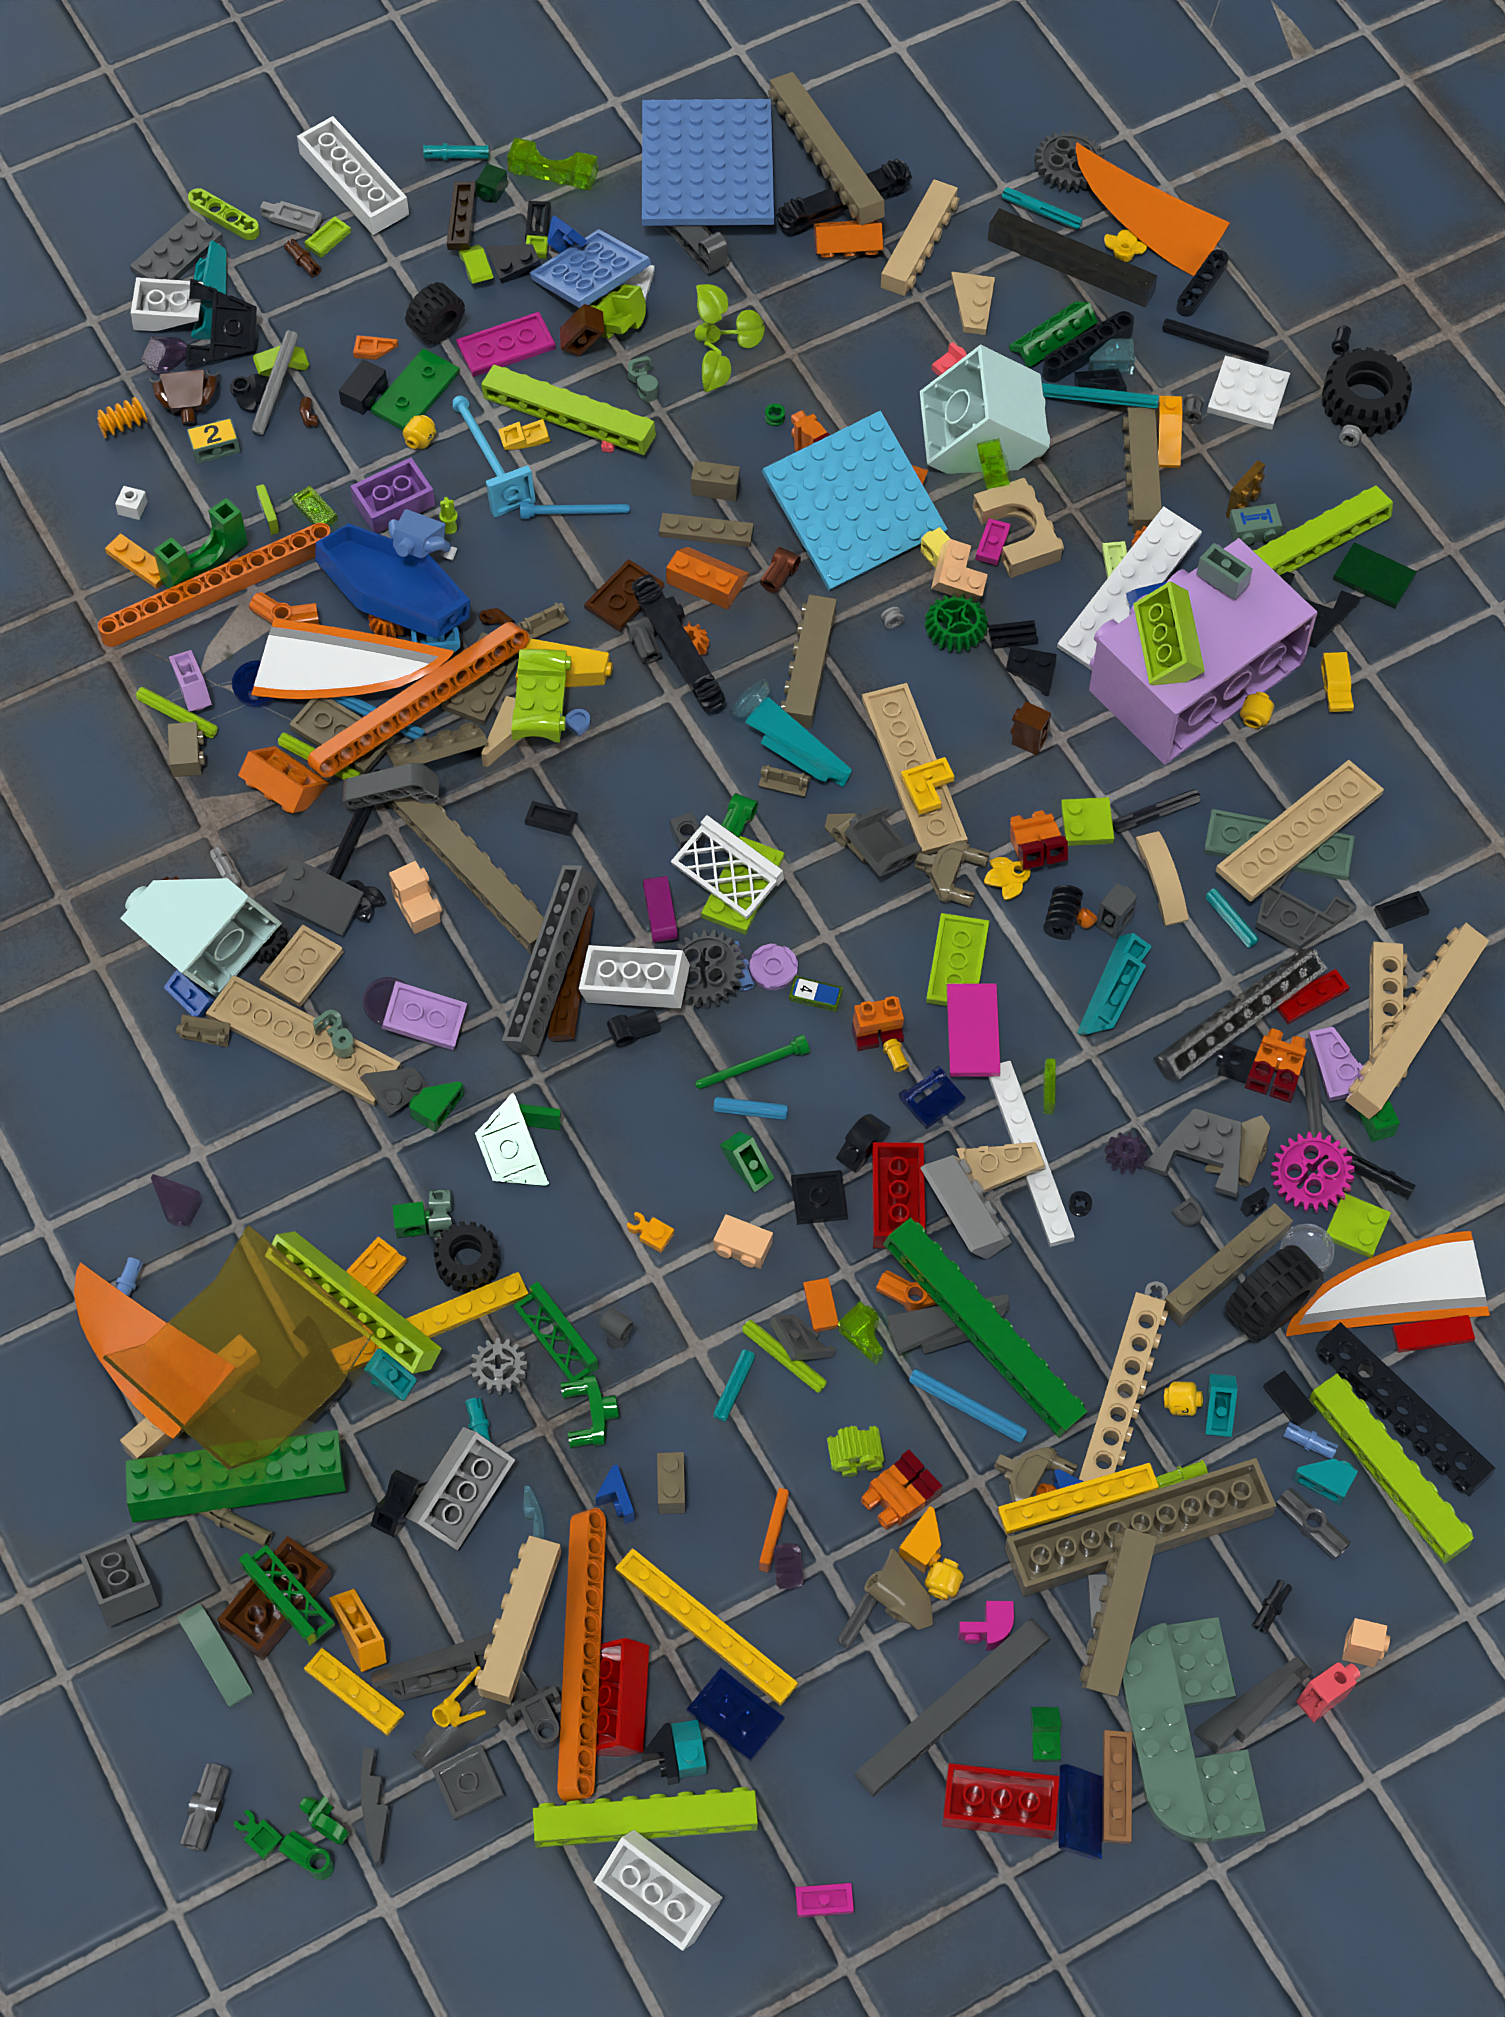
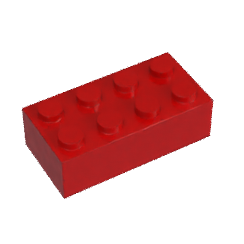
(896, 1187)
(1000, 1801)

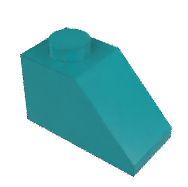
(1220, 1405)
(1327, 1478)
(689, 1749)

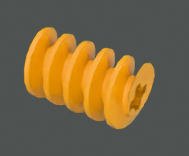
(120, 417)

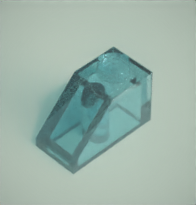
(1114, 354)

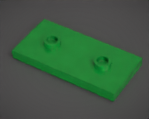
(415, 389)

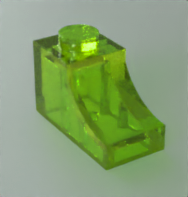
(994, 463)
(859, 1329)

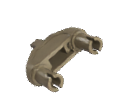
(945, 867)
(1026, 1472)

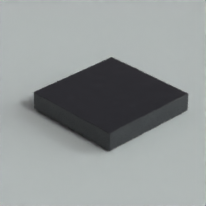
(819, 1197)

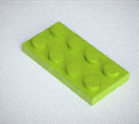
(722, 914)
(956, 955)

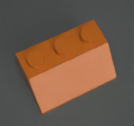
(847, 238)
(705, 577)
(282, 778)

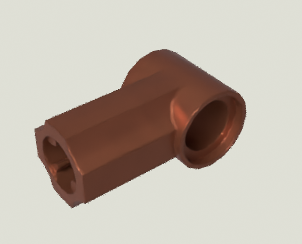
(782, 565)

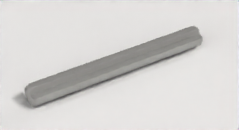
(274, 382)

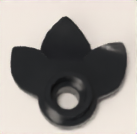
(252, 390)
(371, 897)

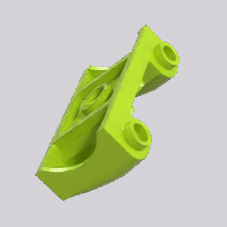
(540, 694)

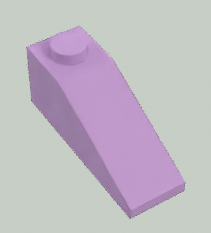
(190, 681)

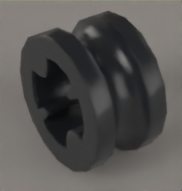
(1080, 1196)

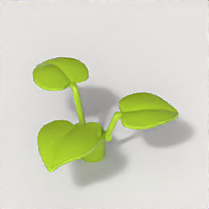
(750, 329)

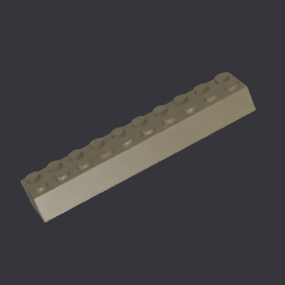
(1172, 1513)

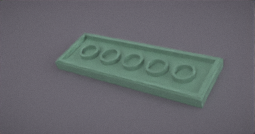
(1231, 830)

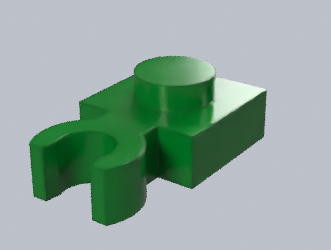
(260, 1837)

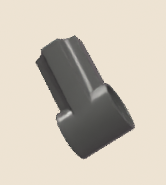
(642, 634)
(616, 1327)

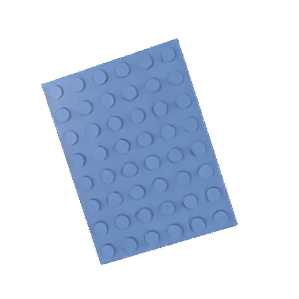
(707, 162)

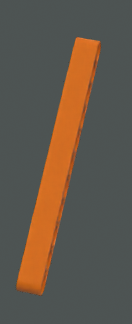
(292, 551)
(417, 699)
(581, 1656)

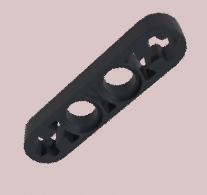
(1202, 283)

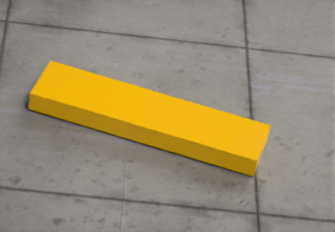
(354, 1692)

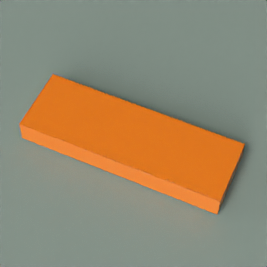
(774, 1530)

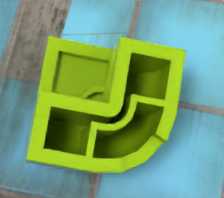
(621, 309)

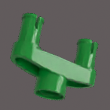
(601, 1410)

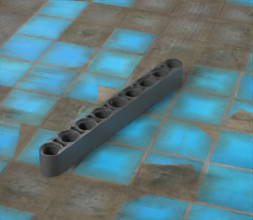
(952, 1707)

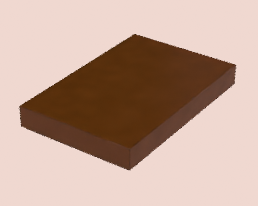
(615, 598)

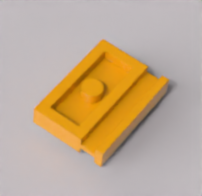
(377, 1265)

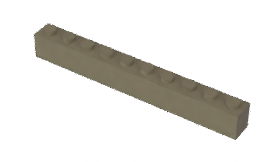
(826, 148)
(472, 868)

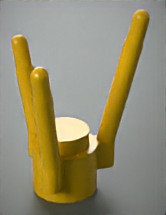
(449, 1709)

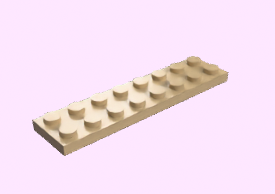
(904, 747)
(1299, 830)
(292, 1036)

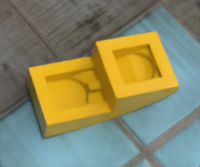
(525, 436)

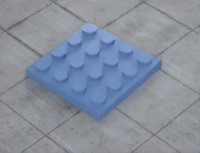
(590, 270)

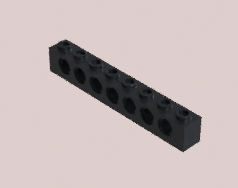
(1419, 1412)

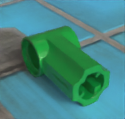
(740, 811)
(305, 1855)

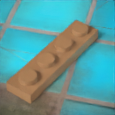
(1117, 1787)

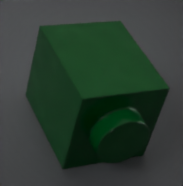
(491, 183)

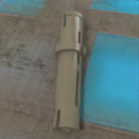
(225, 1518)

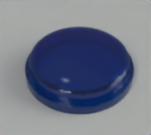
(243, 684)

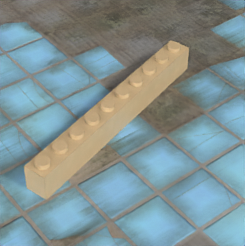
(1416, 1020)

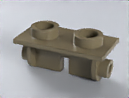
(544, 621)
(784, 781)
(204, 1030)

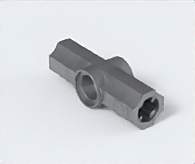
(1325, 1535)
(205, 1807)

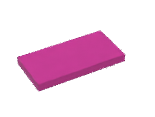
(506, 344)
(973, 1030)

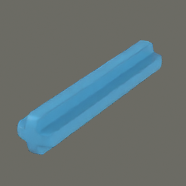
(750, 1108)

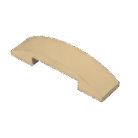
(1164, 878)

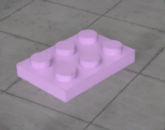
(424, 1015)

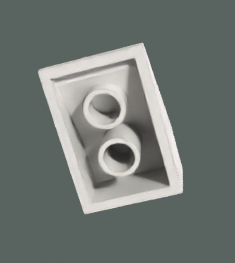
(162, 304)

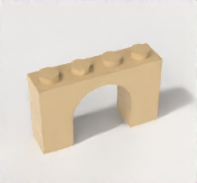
(1019, 501)

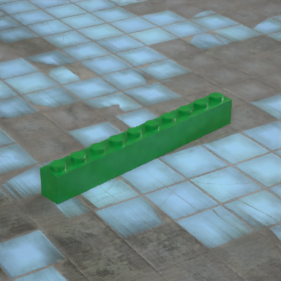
(985, 1327)

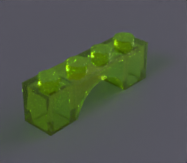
(575, 171)

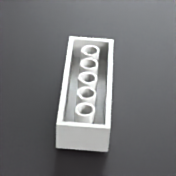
(353, 175)

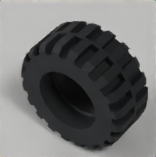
(1371, 369)
(1274, 1292)

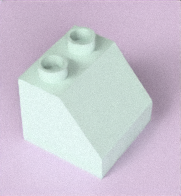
(980, 402)
(200, 926)

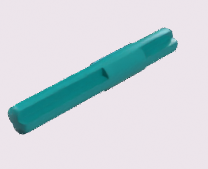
(1042, 208)

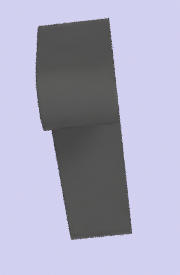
(706, 251)
(390, 785)

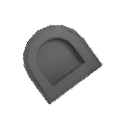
(1188, 1213)

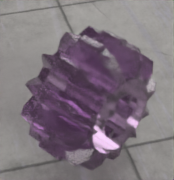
(1129, 1145)
(788, 1566)

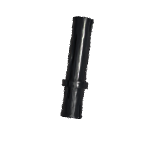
(1387, 1179)

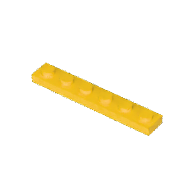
(1077, 1498)

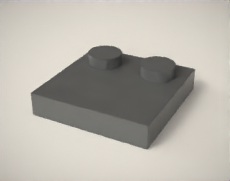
(468, 1782)

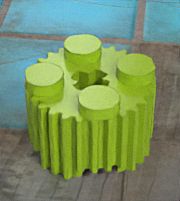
(856, 1450)

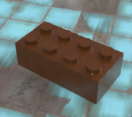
(254, 1618)

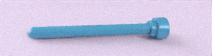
(529, 509)

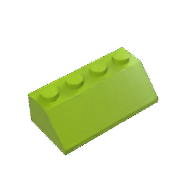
(1168, 635)

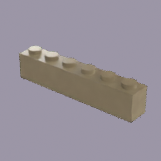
(1142, 466)
(810, 659)
(1227, 1265)
(1118, 1612)

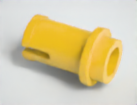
(895, 1054)

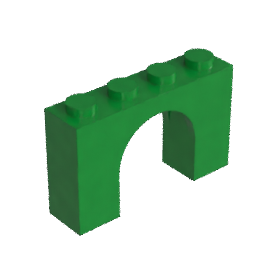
(225, 540)

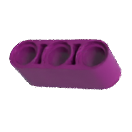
(660, 909)

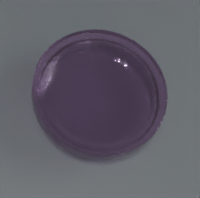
(377, 998)

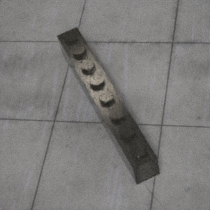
(1072, 257)

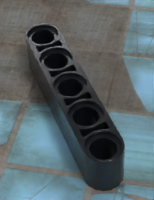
(1078, 351)

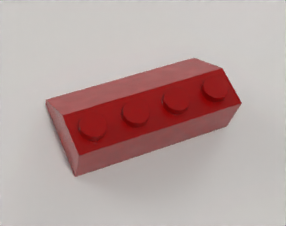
(622, 1697)

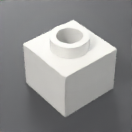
(131, 502)

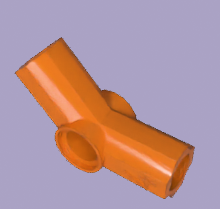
(270, 609)
(901, 1289)

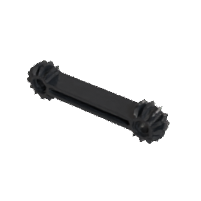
(801, 212)
(678, 643)

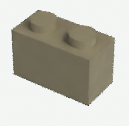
(715, 480)
(184, 749)
(671, 1483)

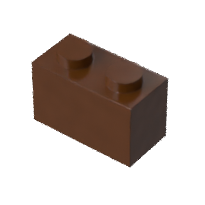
(581, 330)
(1030, 727)

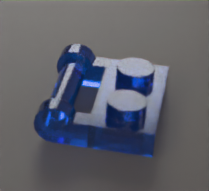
(936, 1104)

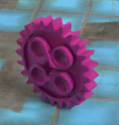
(1294, 1159)

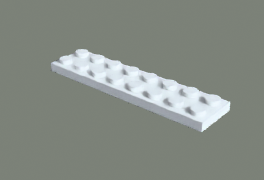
(1146, 563)

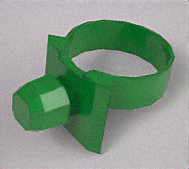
(318, 1817)

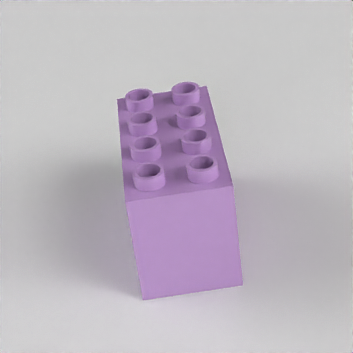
(1243, 647)

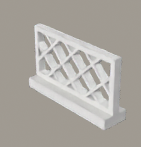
(742, 852)

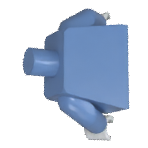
(419, 536)

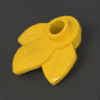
(1124, 245)
(1004, 876)

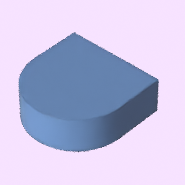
(578, 721)

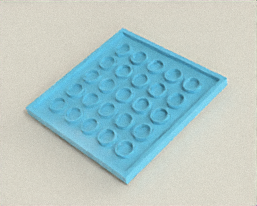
(853, 500)

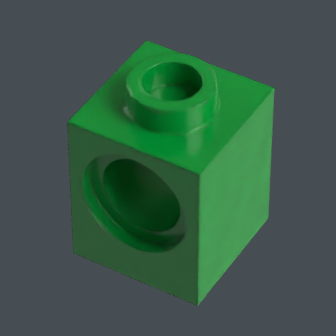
(410, 1219)

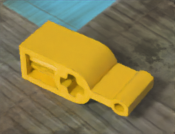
(1337, 681)

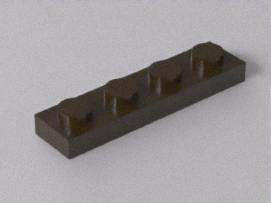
(461, 215)

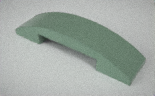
(215, 1655)

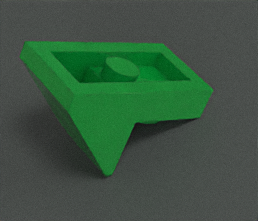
(1046, 1734)

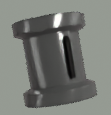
(1192, 408)

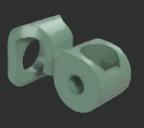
(646, 384)
(341, 1037)
(439, 1204)

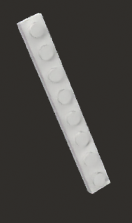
(1022, 1130)

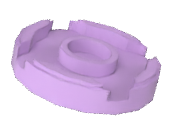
(773, 967)

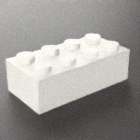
(634, 976)
(658, 1890)

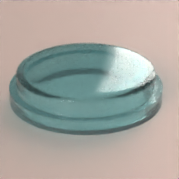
(750, 699)

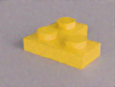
(921, 783)

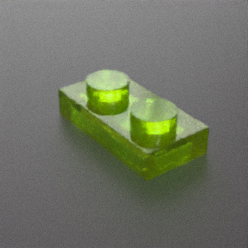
(314, 507)

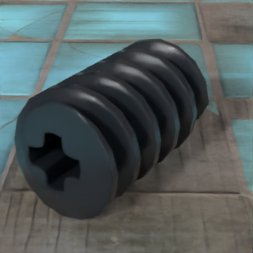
(1063, 911)

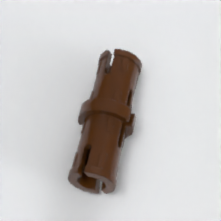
(302, 258)

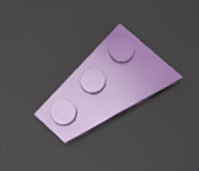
(1334, 1062)

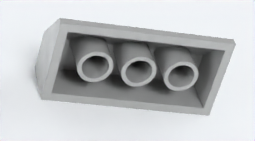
(967, 1206)
(460, 1488)

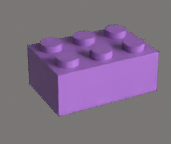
(390, 493)

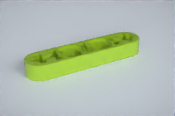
(225, 212)

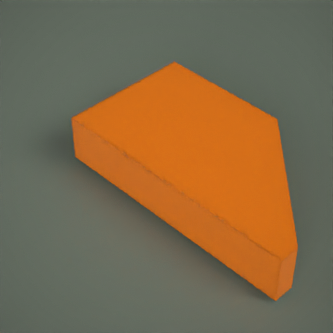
(373, 347)

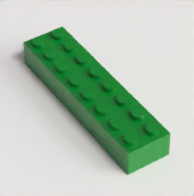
(200, 1483)

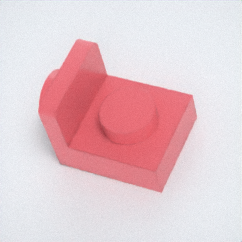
(949, 359)

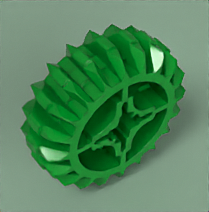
(952, 615)

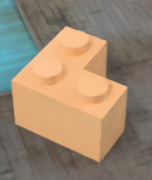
(953, 576)
(413, 897)

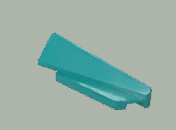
(212, 273)
(796, 744)
(1115, 984)

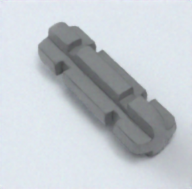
(224, 866)

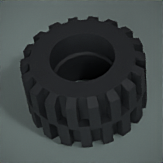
(435, 313)
(463, 1238)

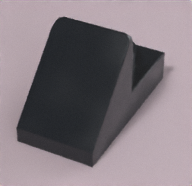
(662, 1748)

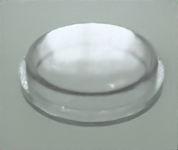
(1313, 1241)

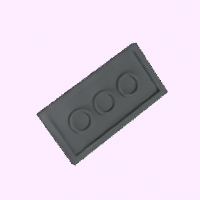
(177, 249)

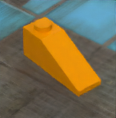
(1169, 431)
(359, 1630)

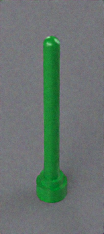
(797, 1046)

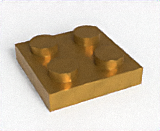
(1247, 488)

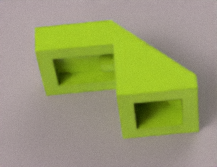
(476, 264)
(265, 360)

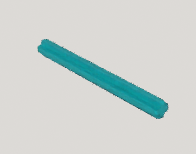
(1100, 395)

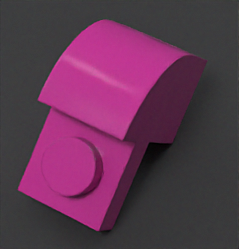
(995, 1629)

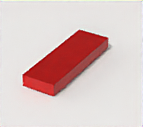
(1313, 996)
(1433, 1333)

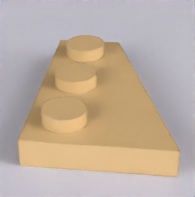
(974, 300)
(1002, 1163)

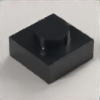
(1255, 1202)

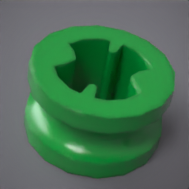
(777, 409)

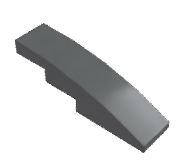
(374, 1815)

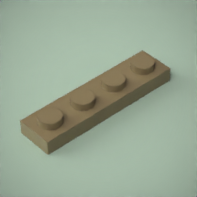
(706, 529)

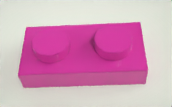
(993, 541)
(824, 1900)

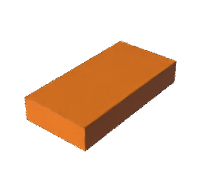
(820, 1305)

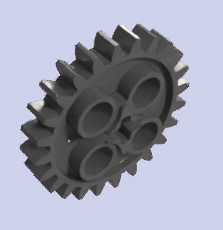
(1058, 159)
(727, 966)

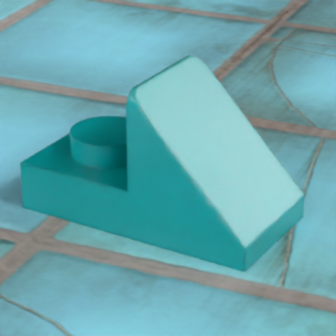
(389, 1375)

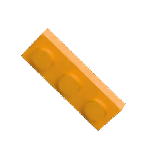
(135, 559)

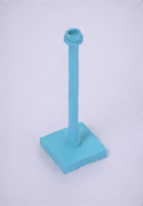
(507, 488)

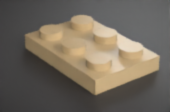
(301, 965)

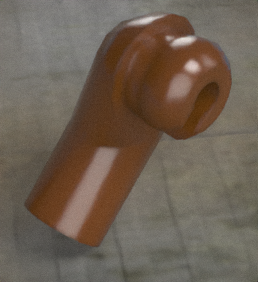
(305, 407)
(494, 616)

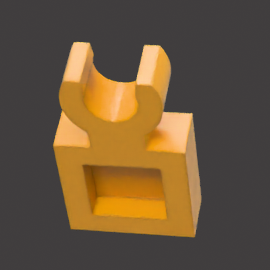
(653, 1233)

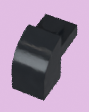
(860, 1141)
(395, 1505)

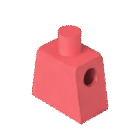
(1328, 1690)

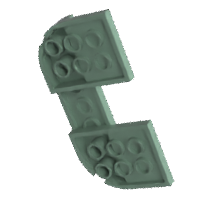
(1187, 1795)

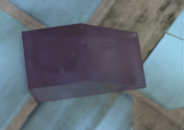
(164, 353)
(177, 1200)

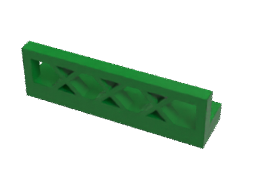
(1054, 332)
(563, 1327)
(278, 1597)

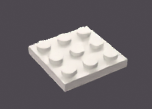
(1248, 392)

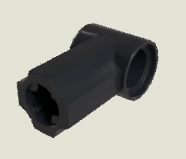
(626, 1029)

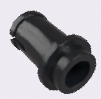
(1340, 344)

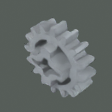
(509, 1366)

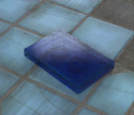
(735, 1714)
(1080, 1812)

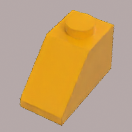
(923, 1543)

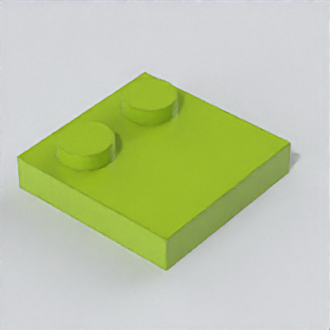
(1087, 821)
(1358, 1225)

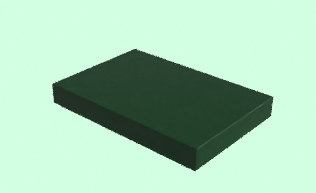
(1374, 575)

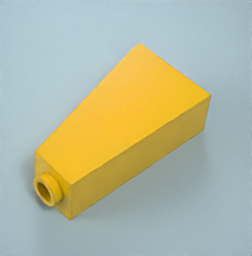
(587, 665)

